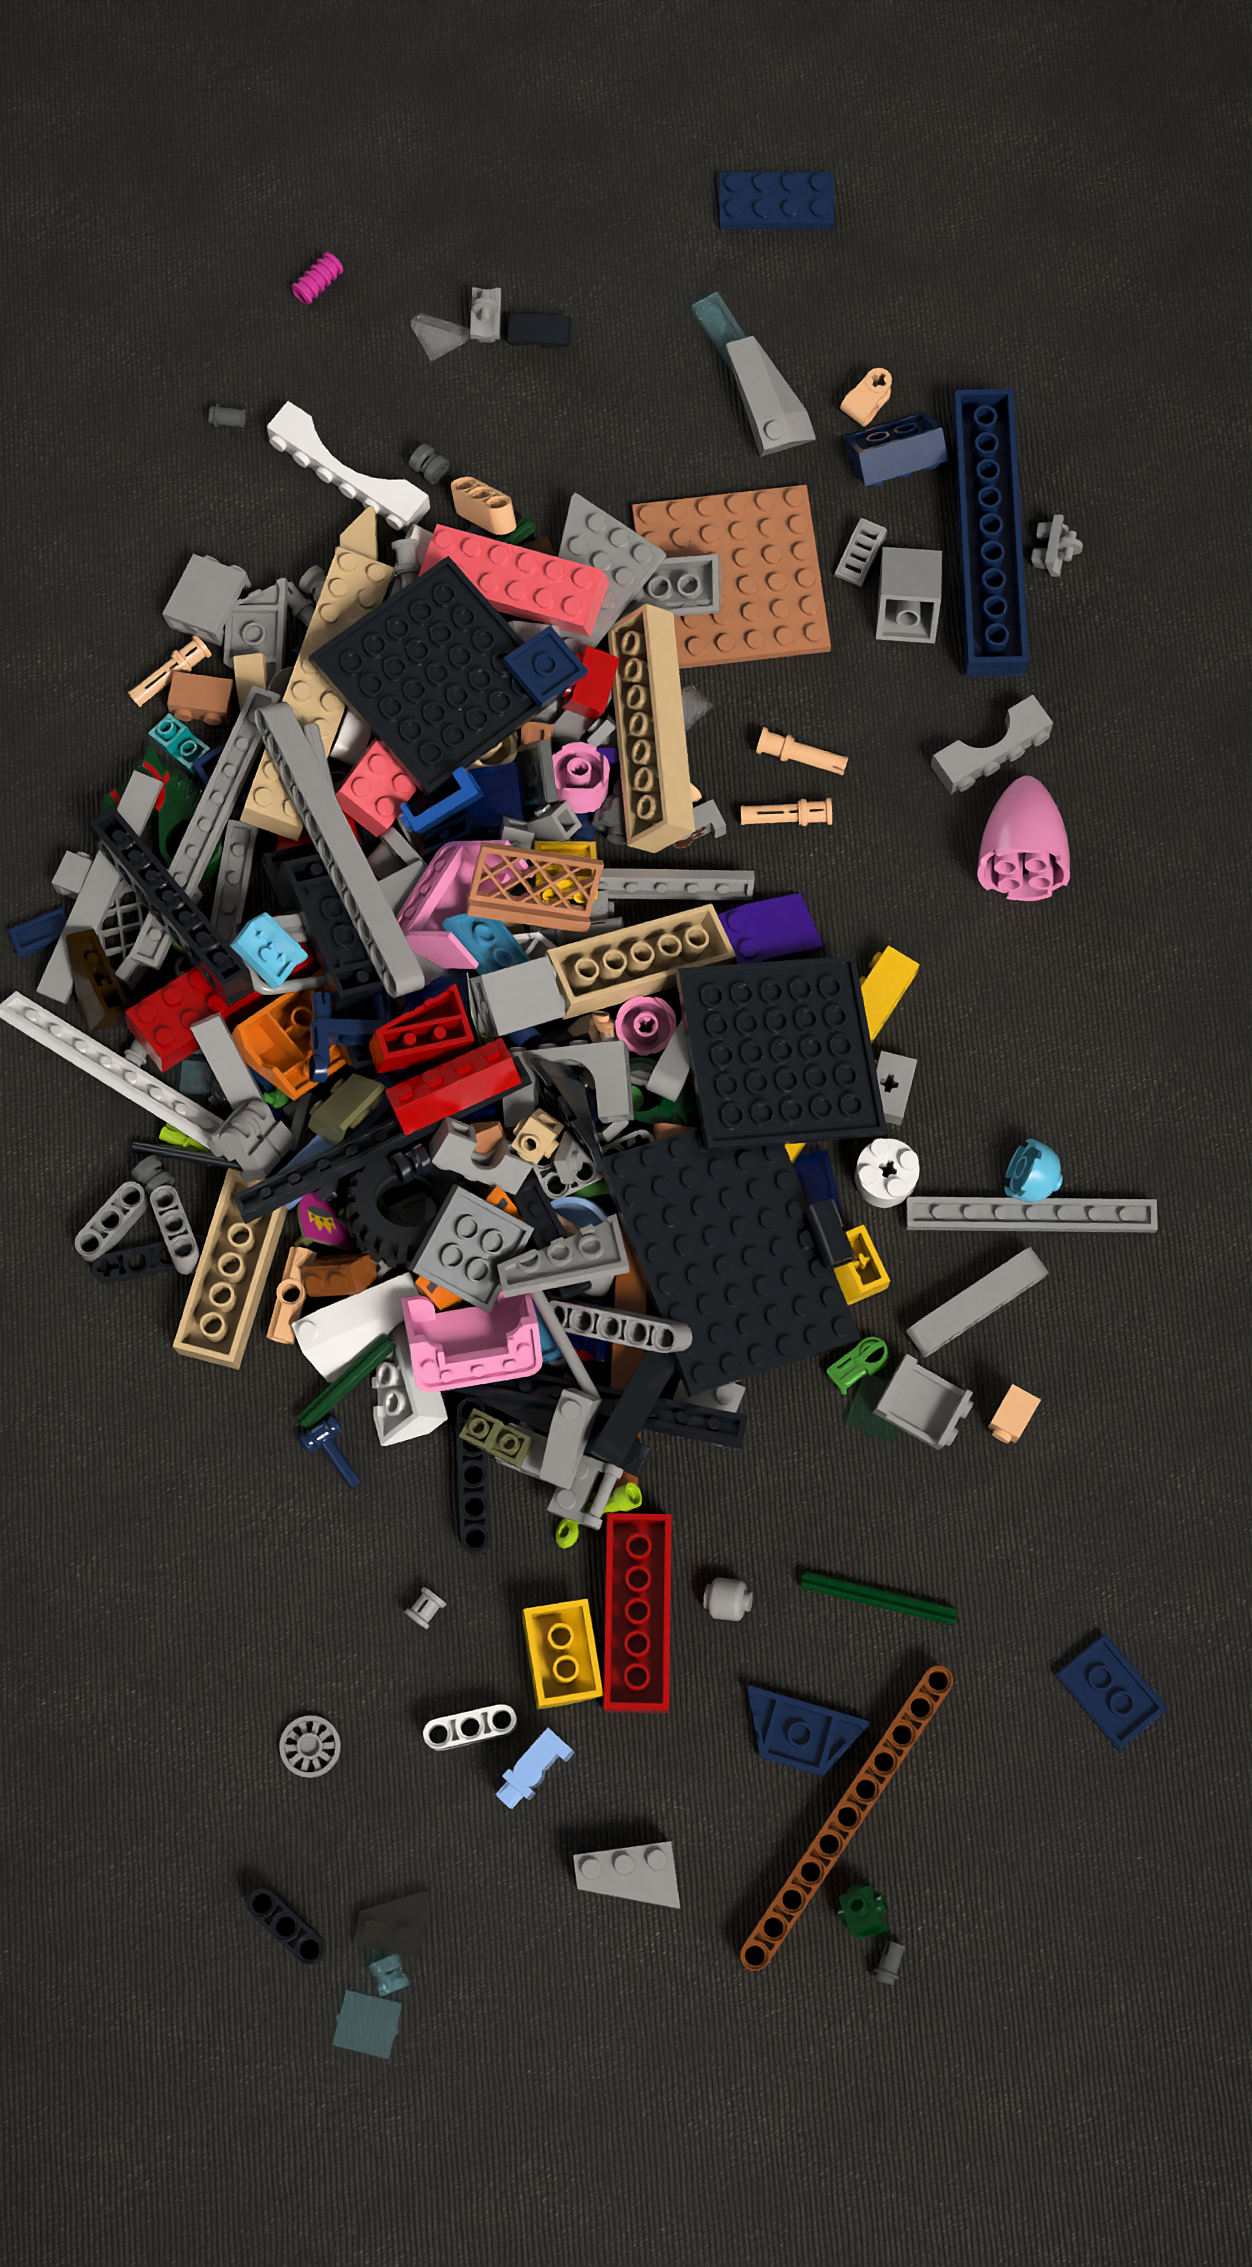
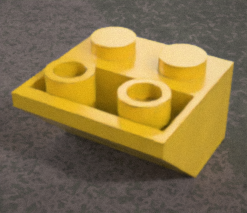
(866, 1273)

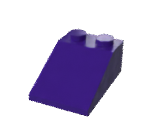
(771, 930)

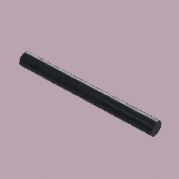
(184, 1154)

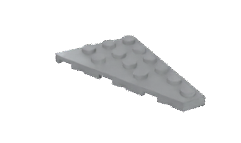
(623, 555)

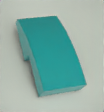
(178, 742)

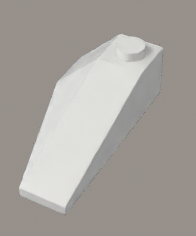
(346, 1329)
(402, 1407)

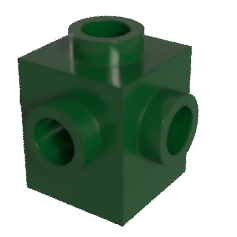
(863, 1911)

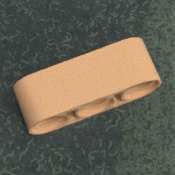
(483, 505)

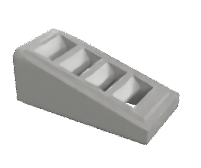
(869, 535)

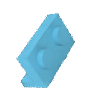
(268, 949)

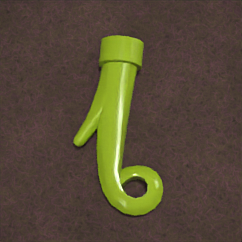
(623, 1498)

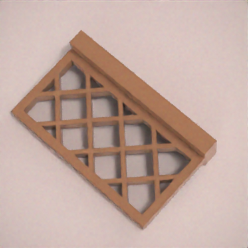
(524, 908)

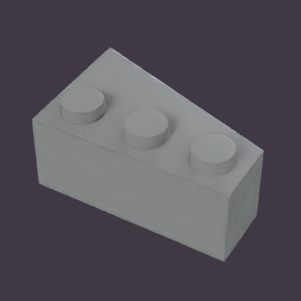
(631, 1873)

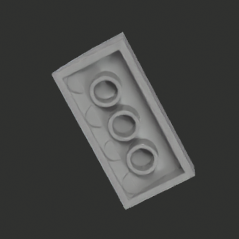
(683, 586)

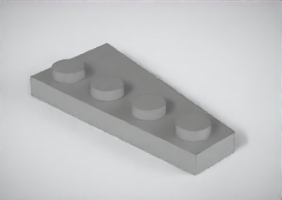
(580, 1258)

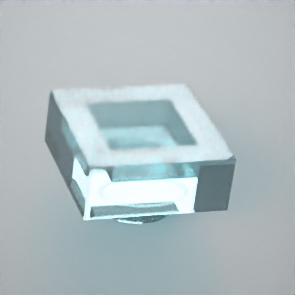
(195, 1077)

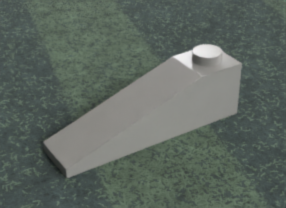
(770, 404)

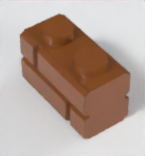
(339, 1275)

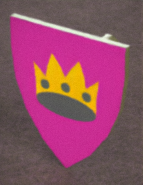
(319, 1224)

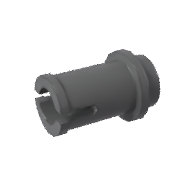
(227, 416)
(889, 1963)

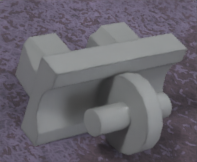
(485, 314)
(1060, 547)

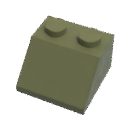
(346, 1109)

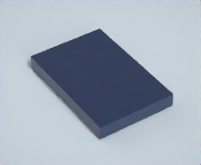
(1111, 1691)

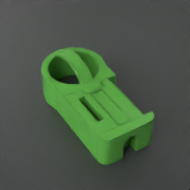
(853, 1365)

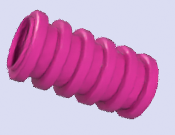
(317, 278)

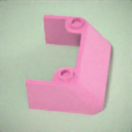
(442, 895)

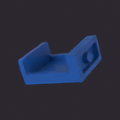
(446, 808)

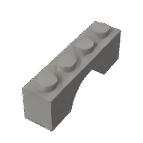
(962, 764)

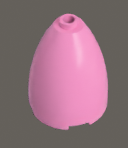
(1028, 823)

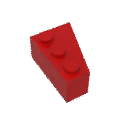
(424, 1035)

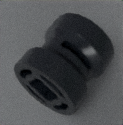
(411, 1163)

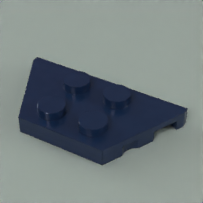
(801, 1732)

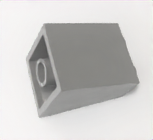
(909, 595)

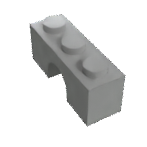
(453, 1150)

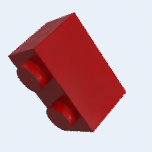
(591, 693)

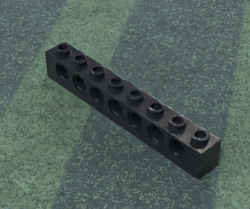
(172, 907)

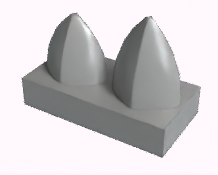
(298, 1112)

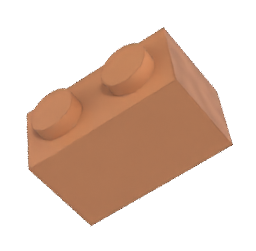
(201, 698)

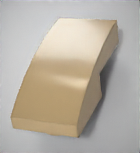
(249, 671)

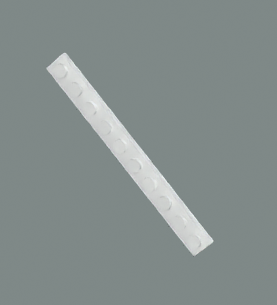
(110, 1068)

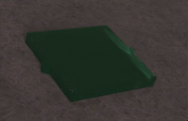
(861, 1413)

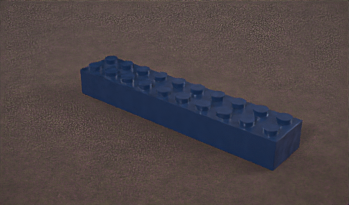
(989, 533)

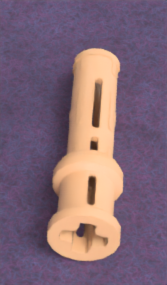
(181, 661)
(787, 749)
(803, 812)

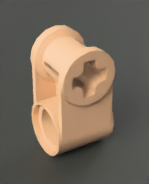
(868, 396)

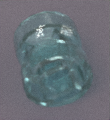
(392, 1982)

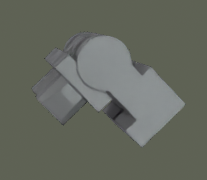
(252, 1139)

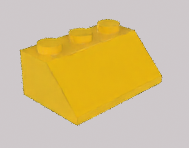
(562, 1653)

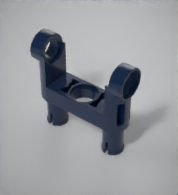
(353, 1032)

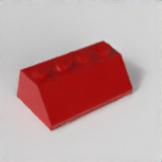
(453, 1086)

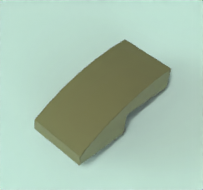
(496, 1438)

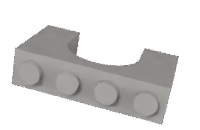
(604, 1060)

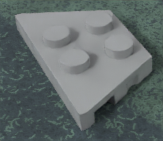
(259, 627)

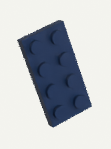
(776, 200)

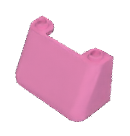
(471, 1344)

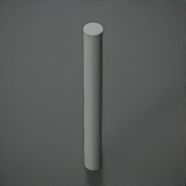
(564, 1343)

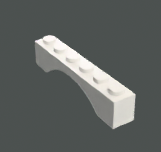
(393, 499)

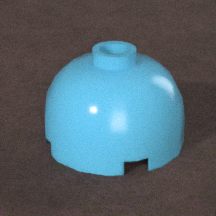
(1033, 1172)

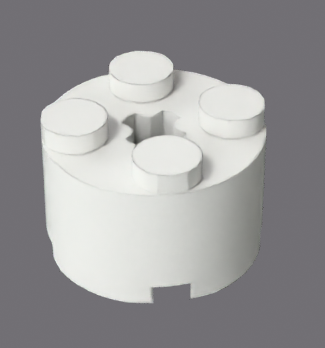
(874, 1160)

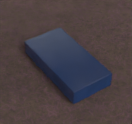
(38, 932)

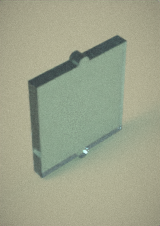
(367, 2024)

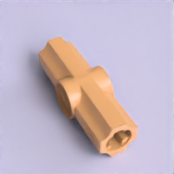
(289, 1312)

